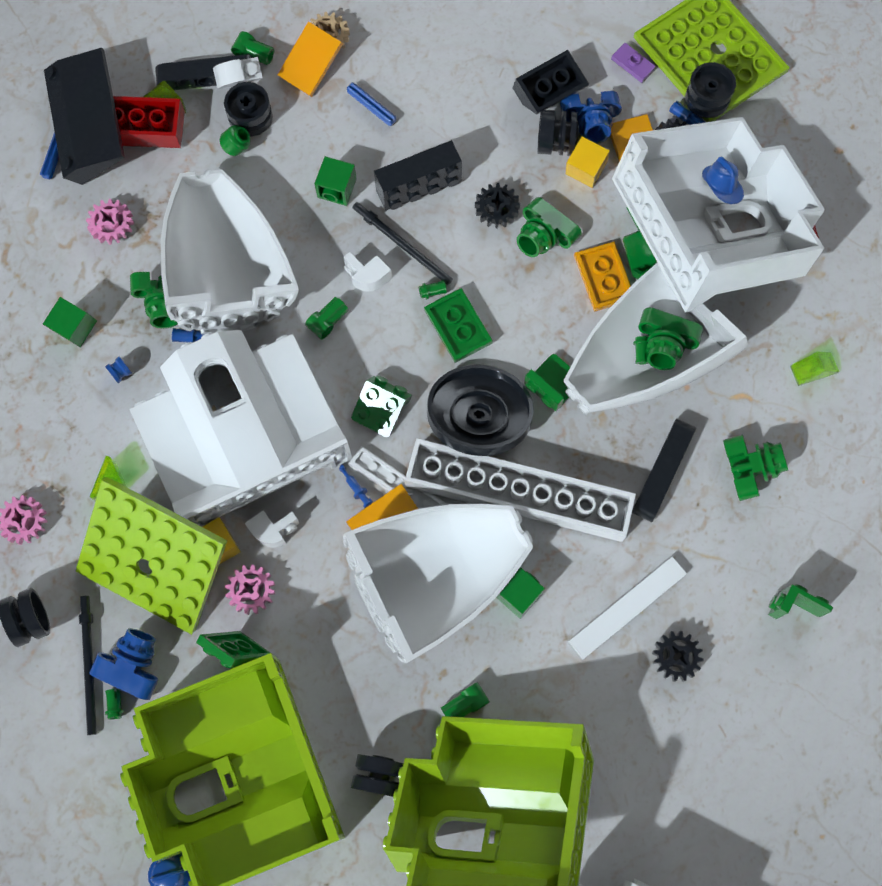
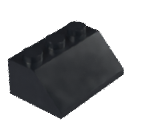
(550, 83)

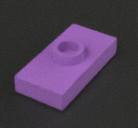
(633, 62)

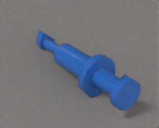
(358, 490)

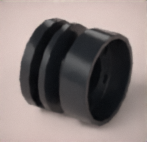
(557, 132)

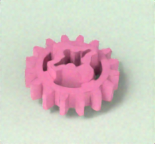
(105, 229)
(30, 523)
(243, 594)

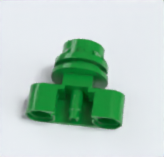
(545, 228)
(154, 301)
(668, 337)
(744, 466)

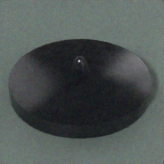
(480, 410)

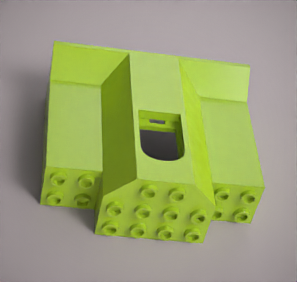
(243, 728)
(515, 777)

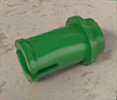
(432, 289)
(640, 348)
(113, 704)

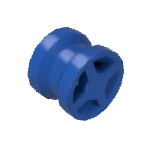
(118, 369)

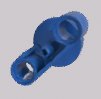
(594, 119)
(125, 672)

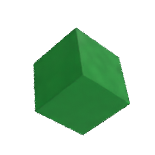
(335, 181)
(70, 322)
(521, 592)

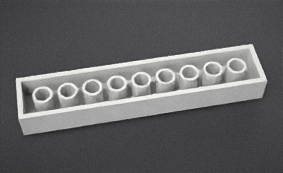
(529, 490)

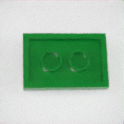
(458, 325)
(231, 648)

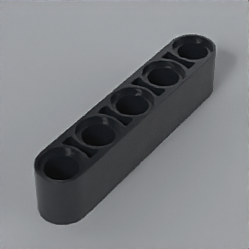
(192, 73)
(664, 470)

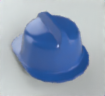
(723, 180)
(168, 872)

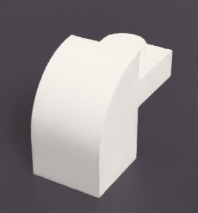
(237, 71)
(367, 277)
(270, 534)

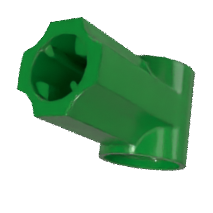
(247, 45)
(323, 322)
(469, 701)

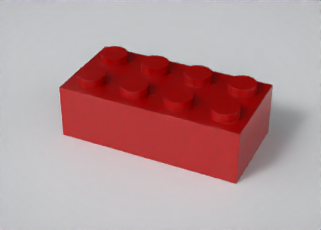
(150, 121)

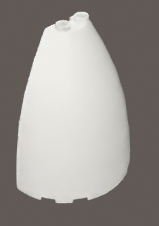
(221, 257)
(605, 366)
(434, 569)

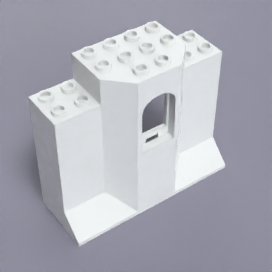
(678, 209)
(248, 447)

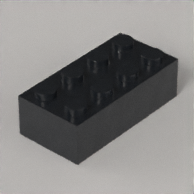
(418, 175)

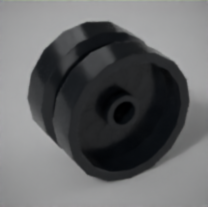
(710, 90)
(248, 107)
(24, 617)
(379, 776)

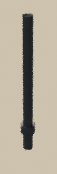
(372, 219)
(85, 621)

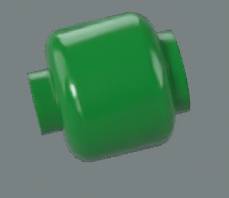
(235, 140)

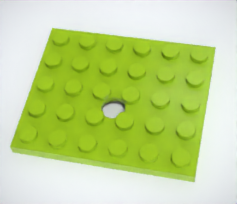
(684, 38)
(178, 552)

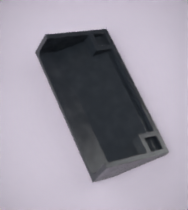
(83, 115)

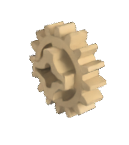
(331, 25)

